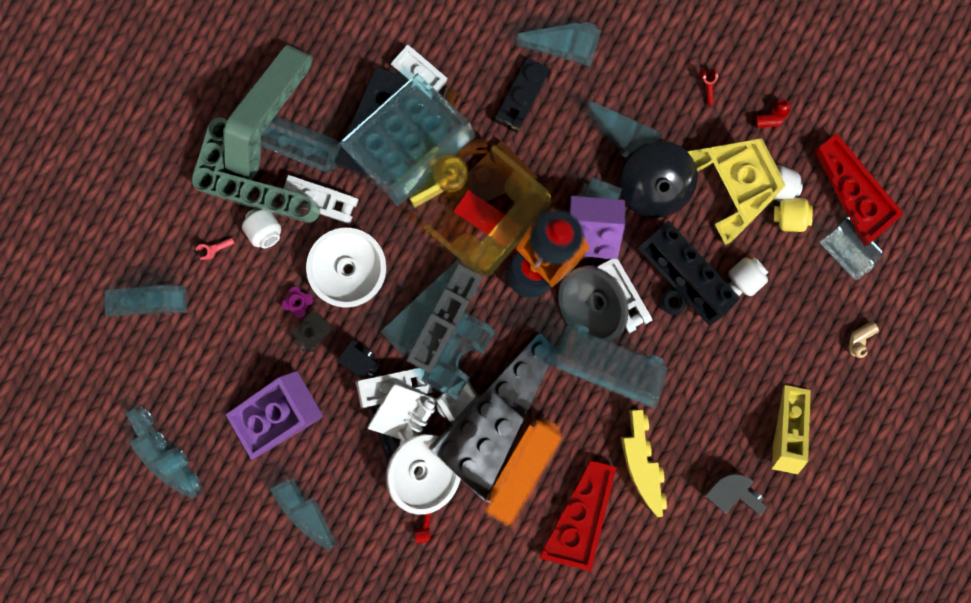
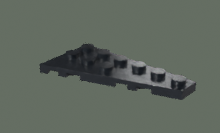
(486, 428)

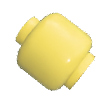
(794, 215)

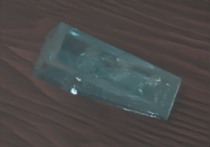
(570, 41)
(622, 131)
(145, 301)

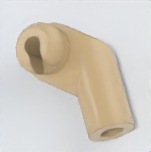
(858, 339)

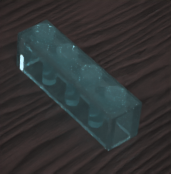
(301, 144)
(408, 325)

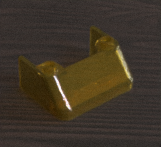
(531, 202)

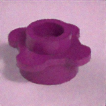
(305, 301)

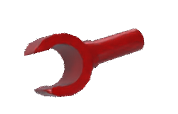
(709, 83)
(423, 535)

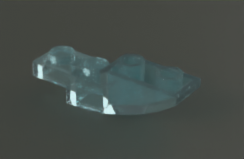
(166, 465)

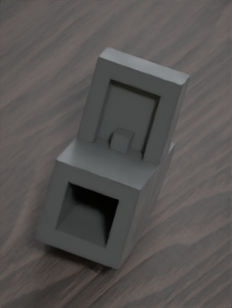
(728, 488)

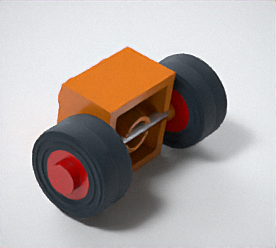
(546, 253)

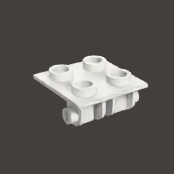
(403, 413)

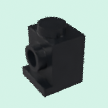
(359, 360)

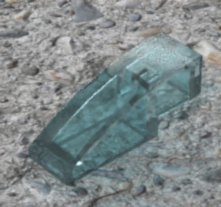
(302, 513)

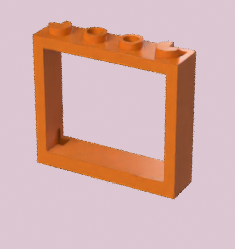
(522, 470)

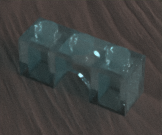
(468, 335)

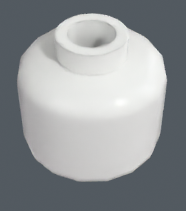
(793, 184)
(261, 228)
(748, 276)

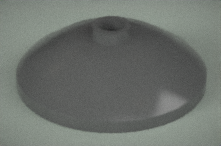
(594, 301)

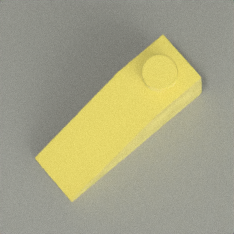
(792, 431)

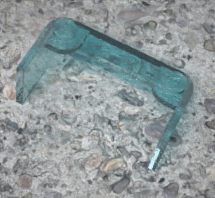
(610, 365)

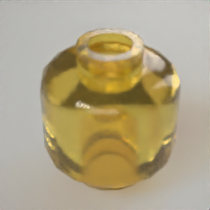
(450, 164)

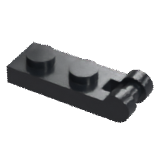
(522, 94)

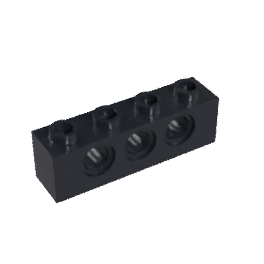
(381, 84)

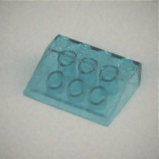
(407, 138)

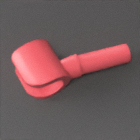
(211, 249)

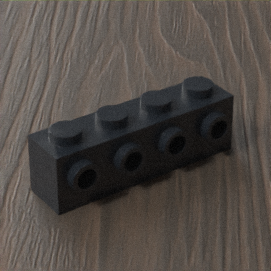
(689, 273)

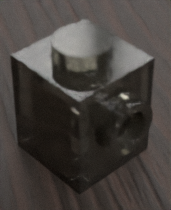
(312, 332)

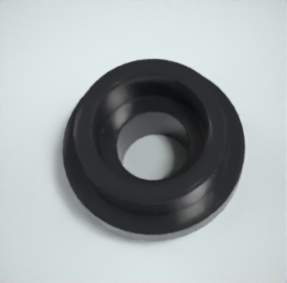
(681, 305)

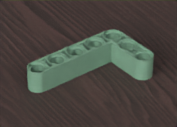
(259, 108)
(244, 188)

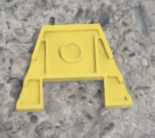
(749, 178)

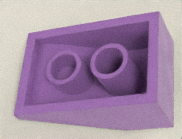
(274, 414)

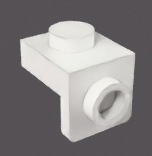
(451, 408)

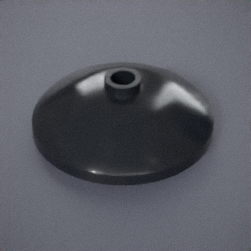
(649, 168)

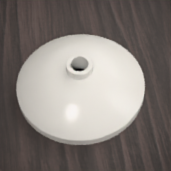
(332, 254)
(429, 487)

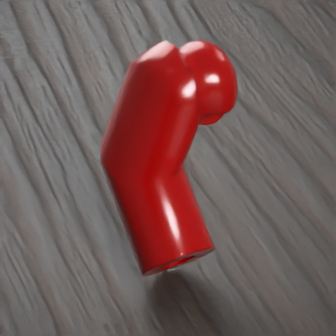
(775, 117)

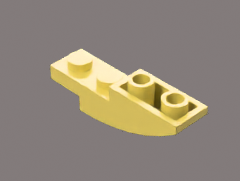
(644, 474)

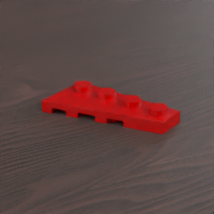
(860, 194)
(580, 524)

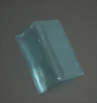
(849, 250)

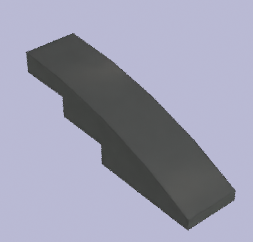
(444, 318)

